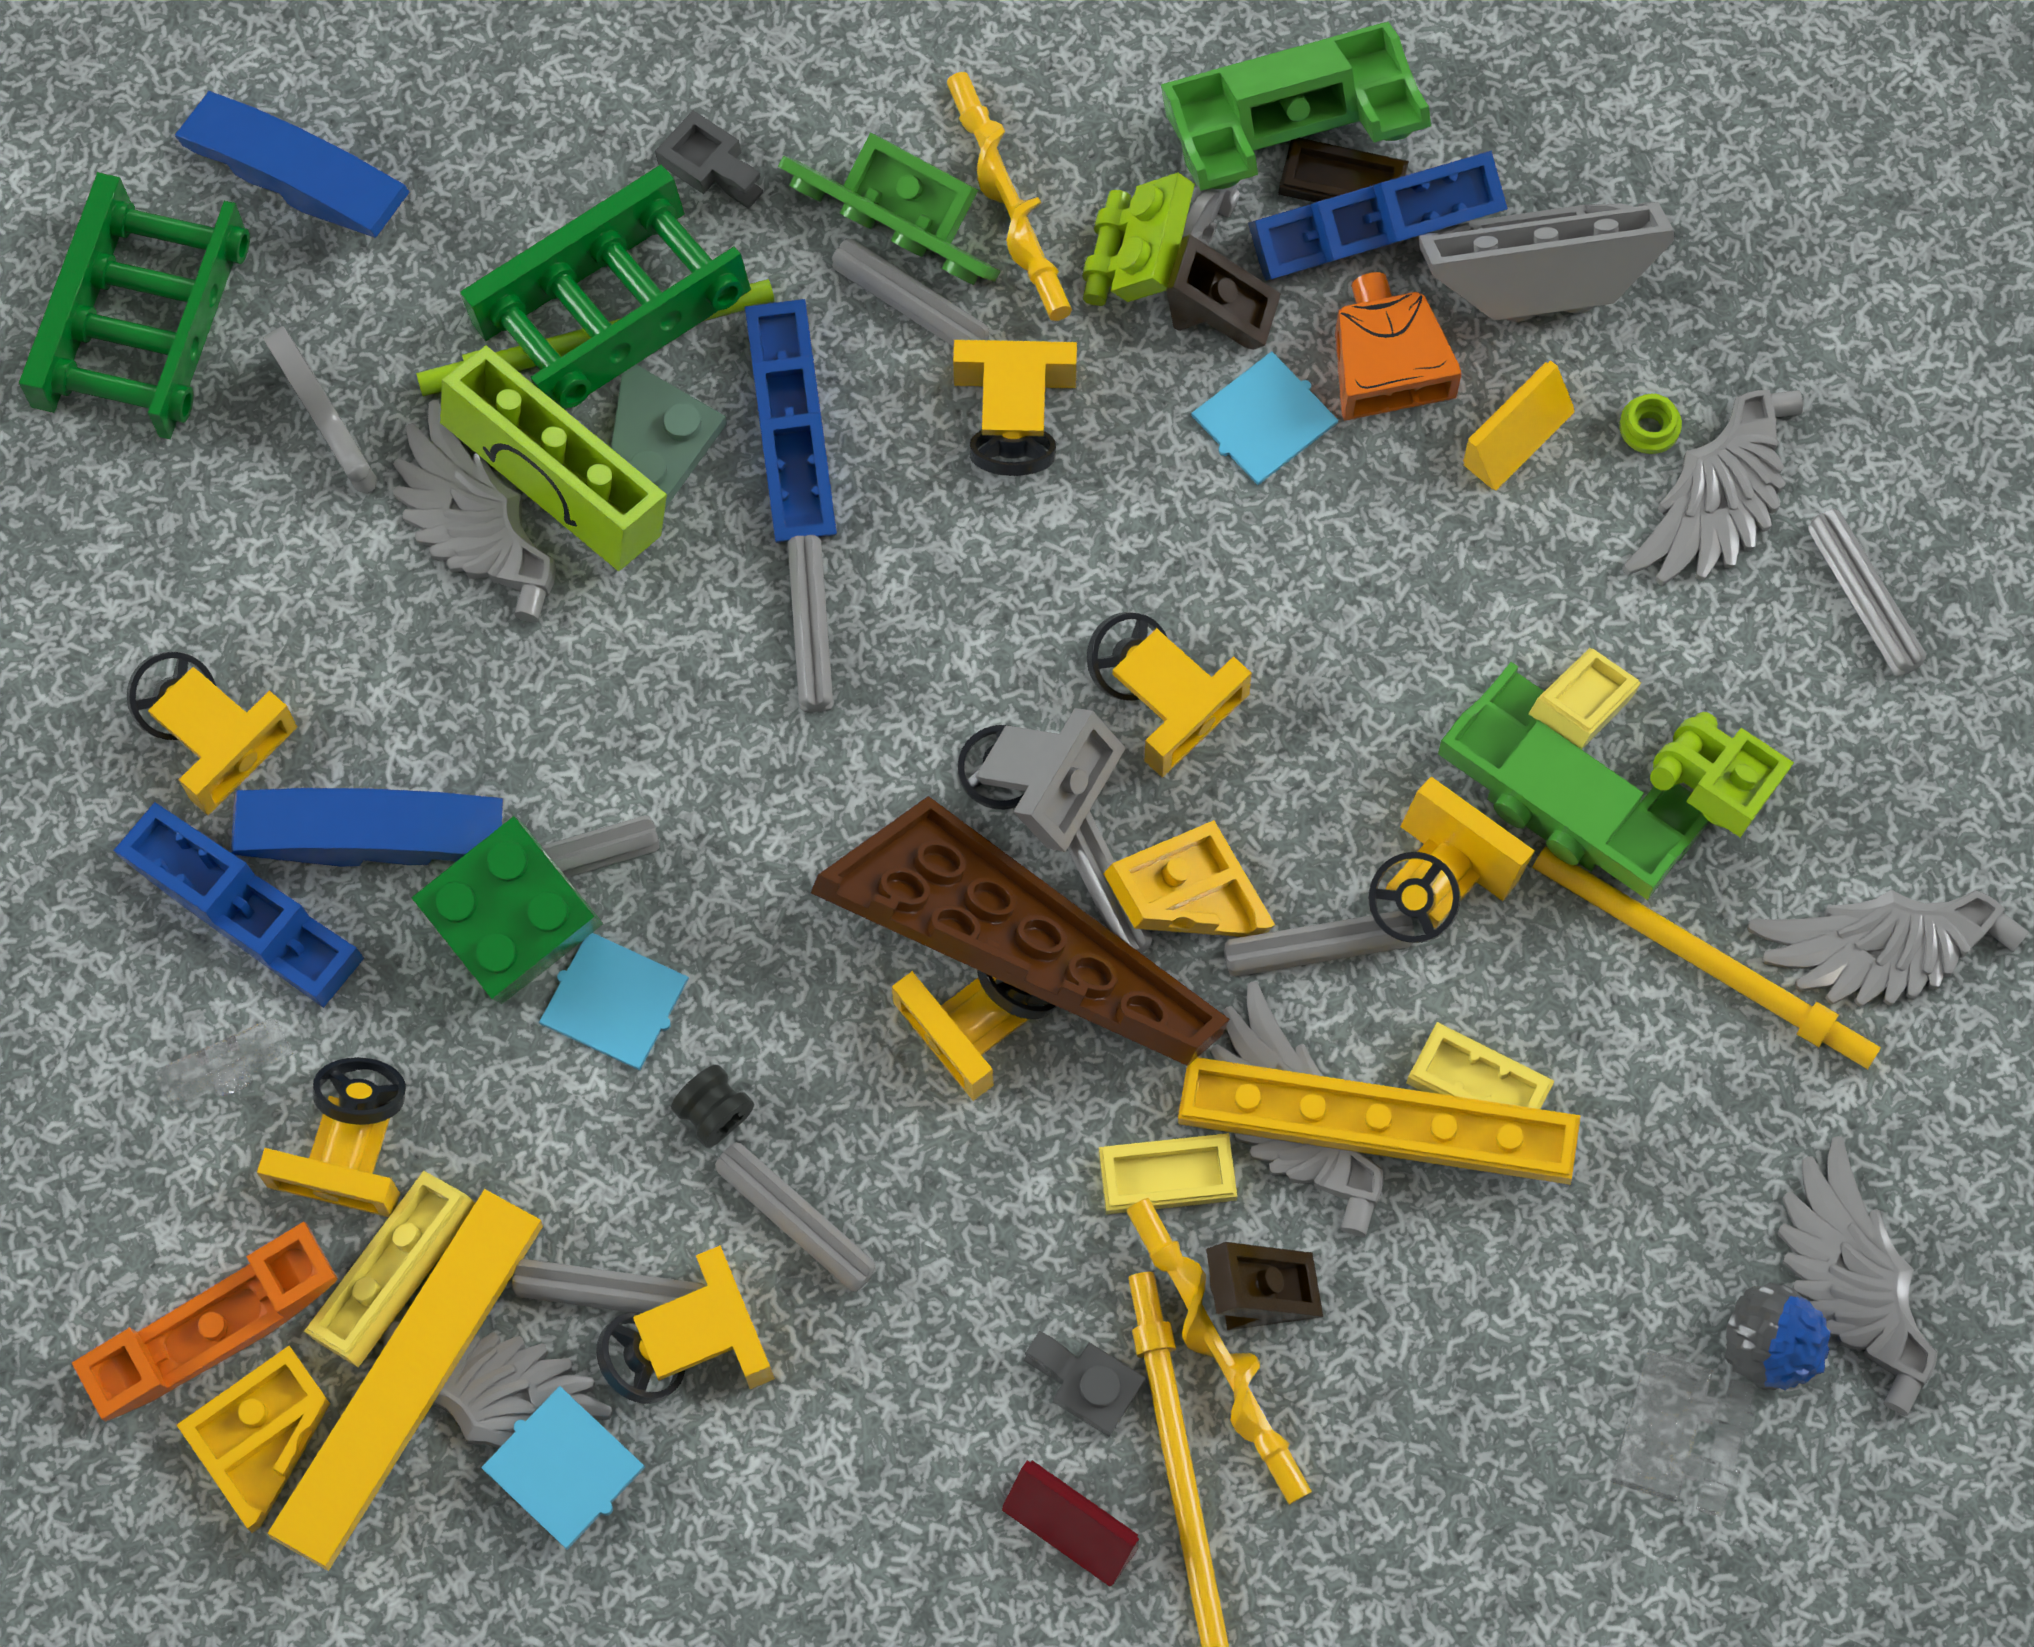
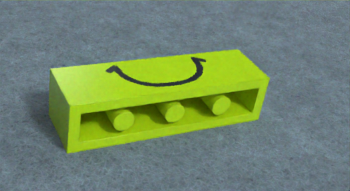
(552, 458)

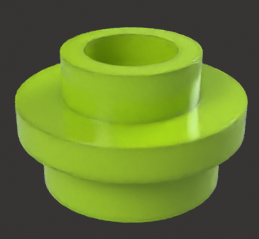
(1654, 407)

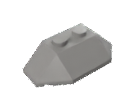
(1548, 257)

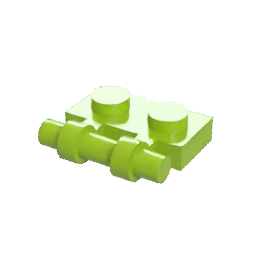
(1151, 236)
(1727, 774)

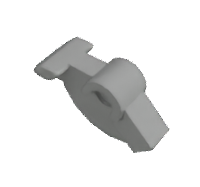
(1206, 208)

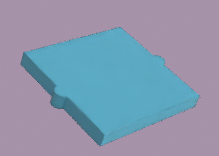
(1264, 418)
(614, 1000)
(563, 1467)

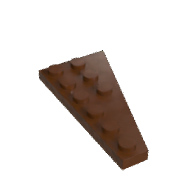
(983, 908)

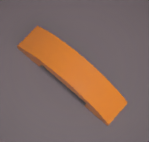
(208, 1328)

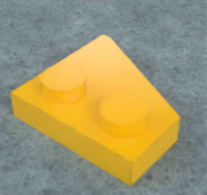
(257, 1433)

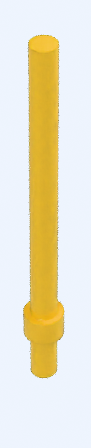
(1815, 1023)
(1154, 1343)

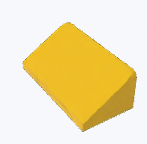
(1519, 427)

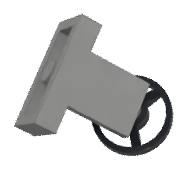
(1055, 770)

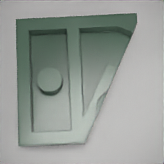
(662, 429)

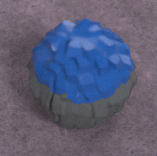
(1776, 1337)

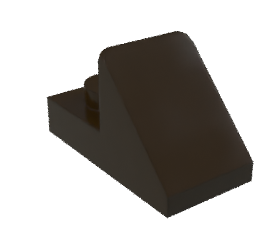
(1221, 293)
(1262, 1285)

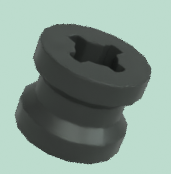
(712, 1105)

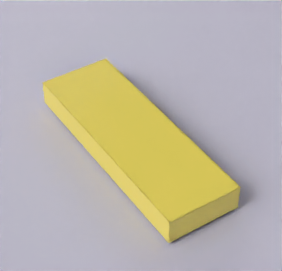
(390, 1269)

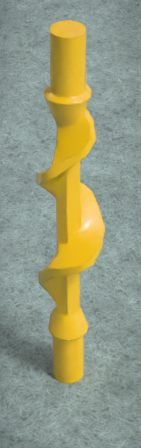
(997, 186)
(1203, 1338)

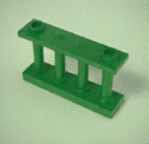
(579, 249)
(92, 267)

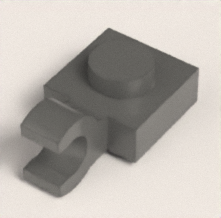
(707, 154)
(1092, 1386)

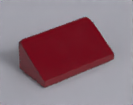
(1071, 1523)

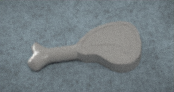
(321, 409)

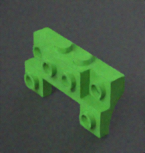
(1291, 96)
(1567, 794)

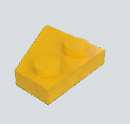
(1189, 887)

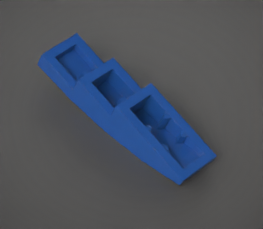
(294, 163)
(1377, 215)
(790, 420)
(360, 825)
(239, 904)

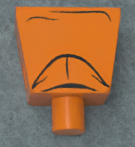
(1391, 351)

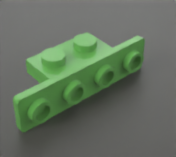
(904, 194)

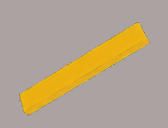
(1380, 1120)
(405, 1380)

